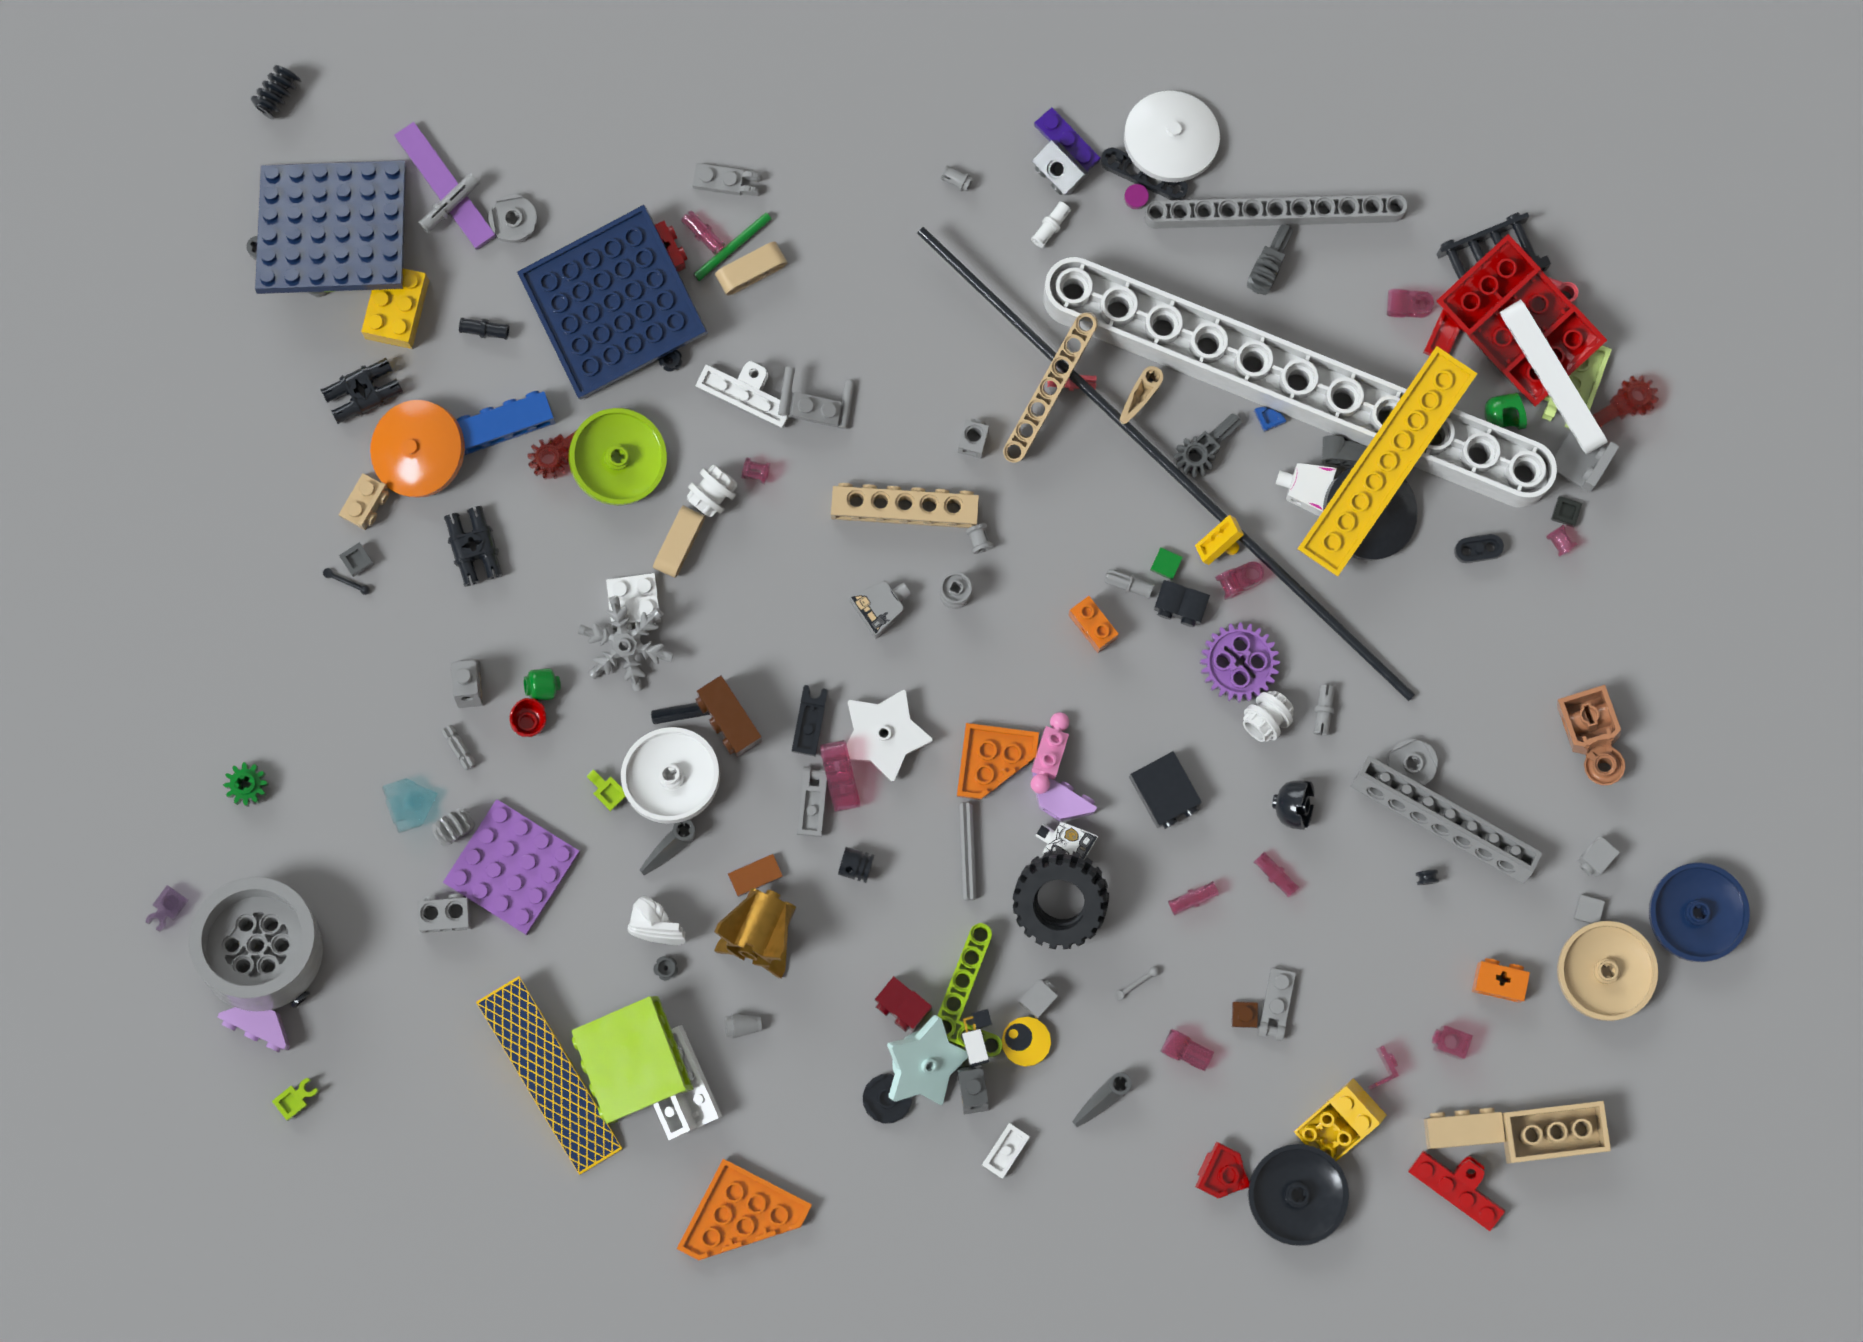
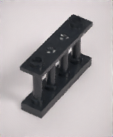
(1513, 221)

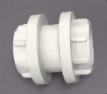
(712, 491)
(1271, 712)

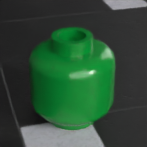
(541, 684)

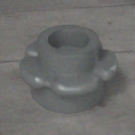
(659, 968)

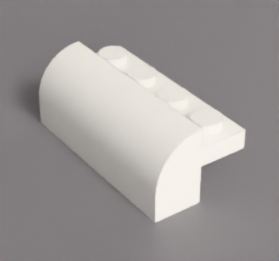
(690, 1109)

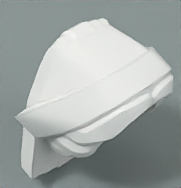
(653, 924)

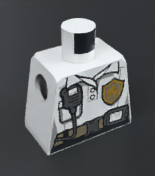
(1066, 838)

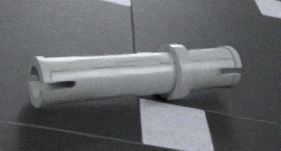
(439, 212)

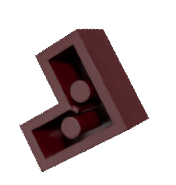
(902, 1004)

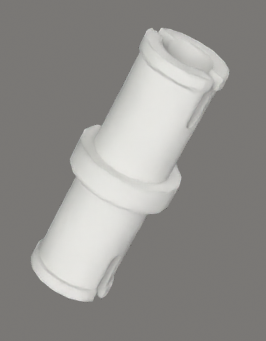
(1051, 224)

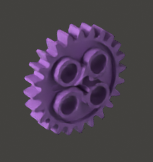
(1255, 647)

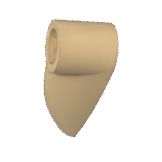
(1141, 392)

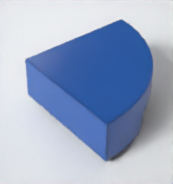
(1269, 418)

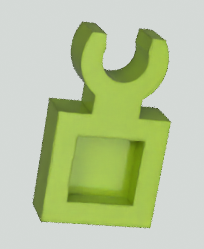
(292, 1100)

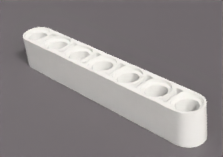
(1553, 377)

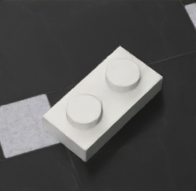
(1005, 1150)

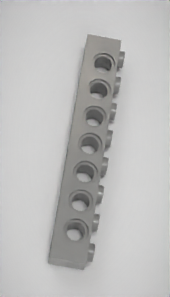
(1446, 819)

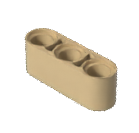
(751, 268)
(679, 541)

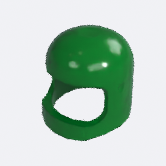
(1503, 413)

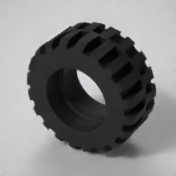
(1051, 929)

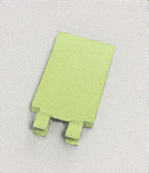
(1585, 379)

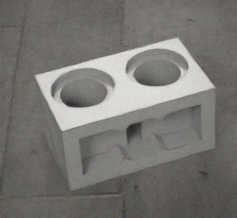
(444, 921)

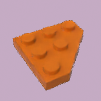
(992, 757)

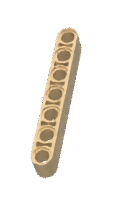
(1042, 396)

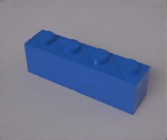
(506, 422)

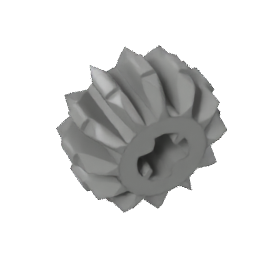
(453, 826)

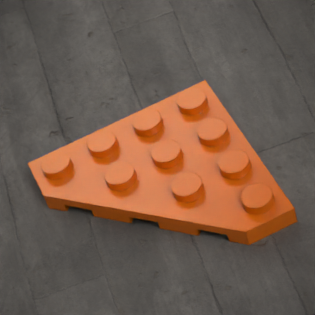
(739, 1212)

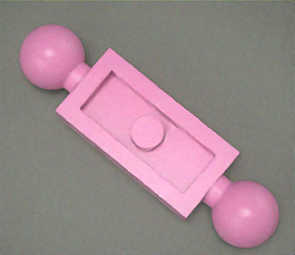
(1049, 753)

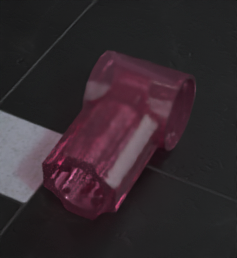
(1182, 1048)

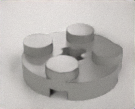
(501, 212)
(1416, 750)

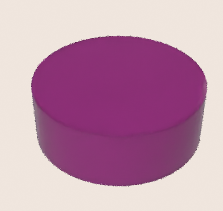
(1136, 196)

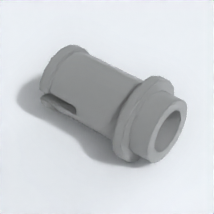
(957, 178)

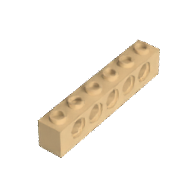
(916, 515)

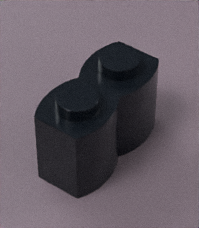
(1181, 603)

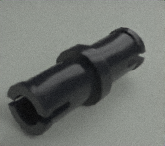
(484, 328)

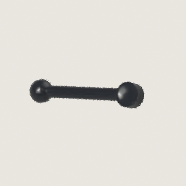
(328, 573)

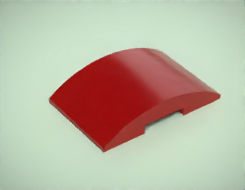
(1497, 283)

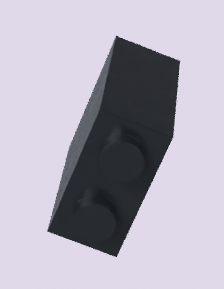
(1166, 790)

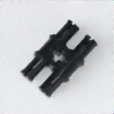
(349, 385)
(484, 550)

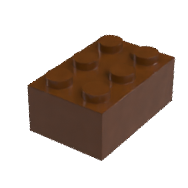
(728, 717)

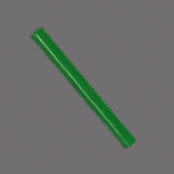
(732, 246)

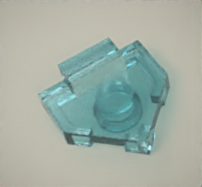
(408, 803)

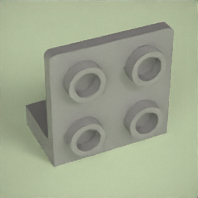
(1582, 468)

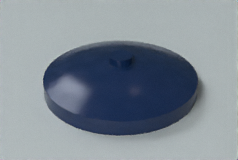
(1699, 912)

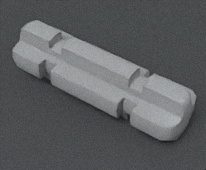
(458, 747)

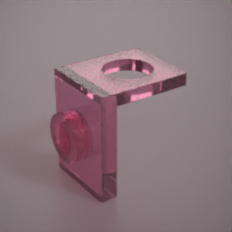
(1389, 1062)

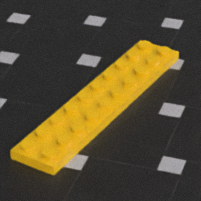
(1387, 461)

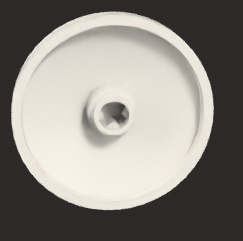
(1171, 136)
(670, 775)

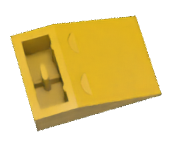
(1341, 1121)

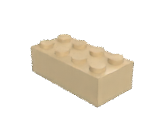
(1555, 1132)

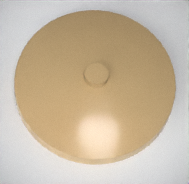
(1607, 971)

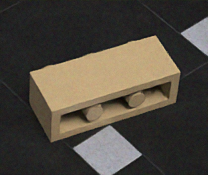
(1464, 1129)

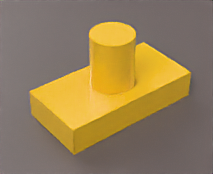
(1220, 540)

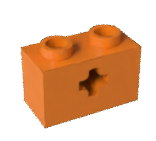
(1093, 624)
(1486, 982)

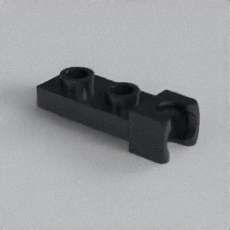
(809, 722)

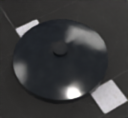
(1392, 527)
(1298, 1195)

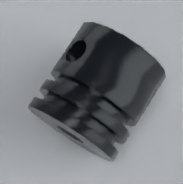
(856, 864)

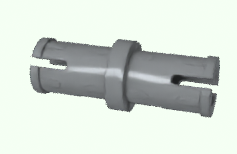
(1324, 710)

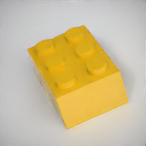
(395, 313)

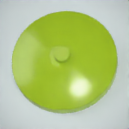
(617, 456)

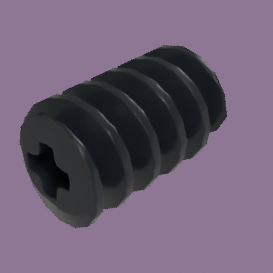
(274, 90)

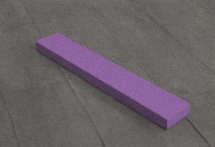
(442, 183)

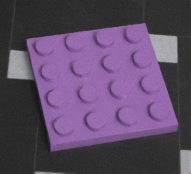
(511, 867)

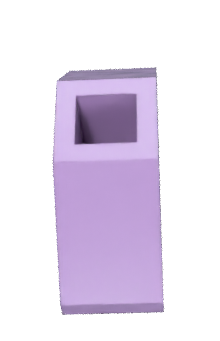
(1063, 803)
(258, 1025)

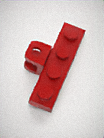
(1459, 1187)

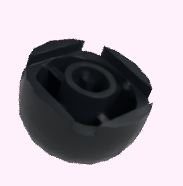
(1294, 805)

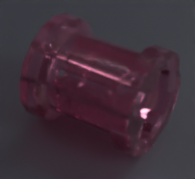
(764, 468)
(1561, 540)

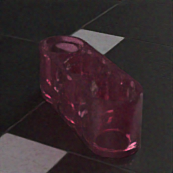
(840, 775)

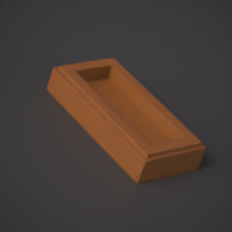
(755, 875)

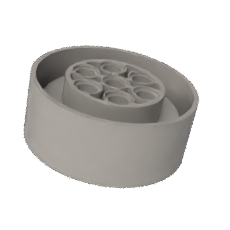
(221, 925)

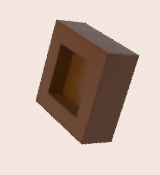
(1244, 1014)

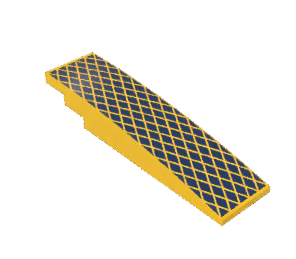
(549, 1075)

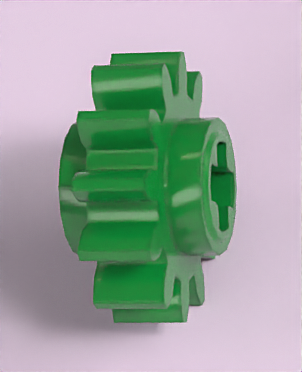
(247, 793)

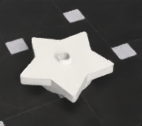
(886, 752)

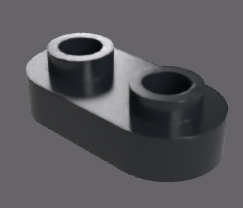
(1478, 549)

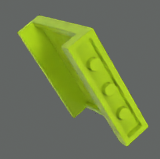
(631, 1059)

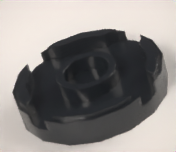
(878, 1103)

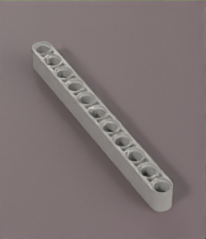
(1286, 206)

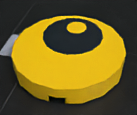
(1026, 1041)

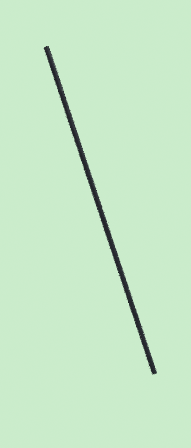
(1166, 464)

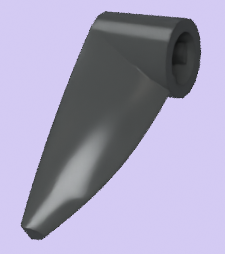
(1340, 451)
(669, 847)
(1102, 1099)

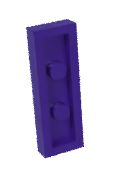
(1056, 128)

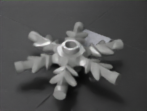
(631, 637)

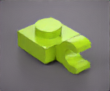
(608, 791)

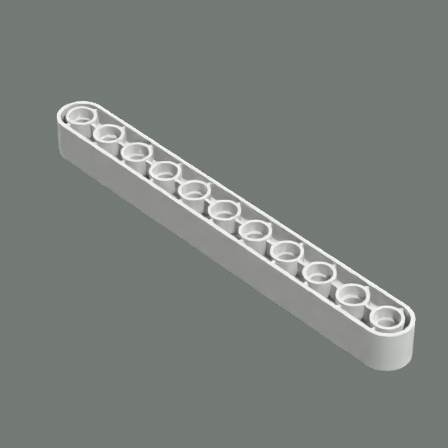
(1279, 362)

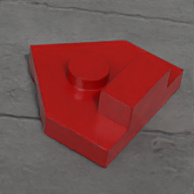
(1222, 1172)

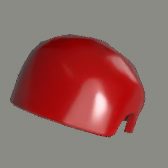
(527, 717)

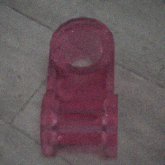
(1406, 303)
(1239, 580)

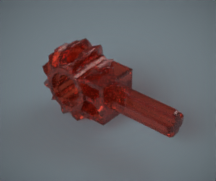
(1624, 403)
(558, 448)

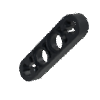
(1141, 178)

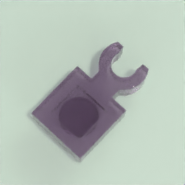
(169, 905)

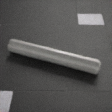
(967, 851)

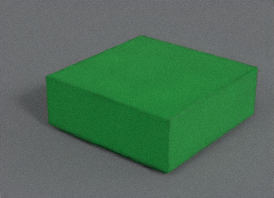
(1166, 563)

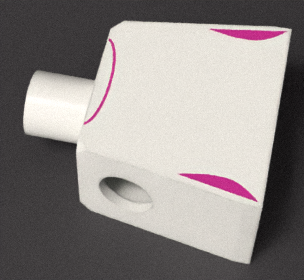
(1307, 485)

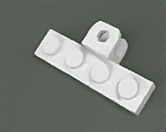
(744, 391)

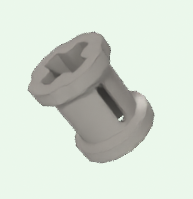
(979, 538)

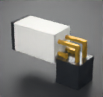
(974, 1041)

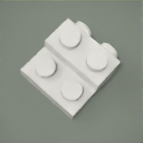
(636, 593)

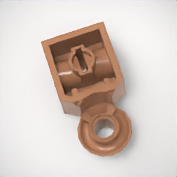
(1593, 731)

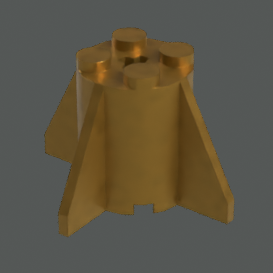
(757, 931)

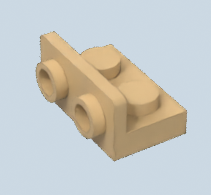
(364, 501)

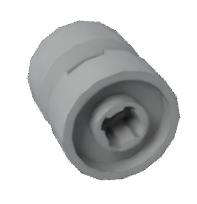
(955, 590)

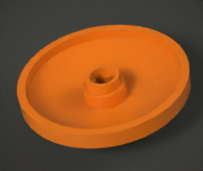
(417, 448)

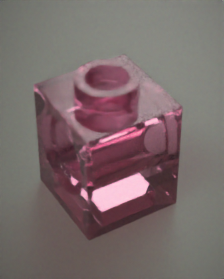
(1463, 1042)

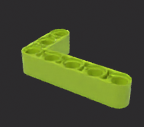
(962, 994)

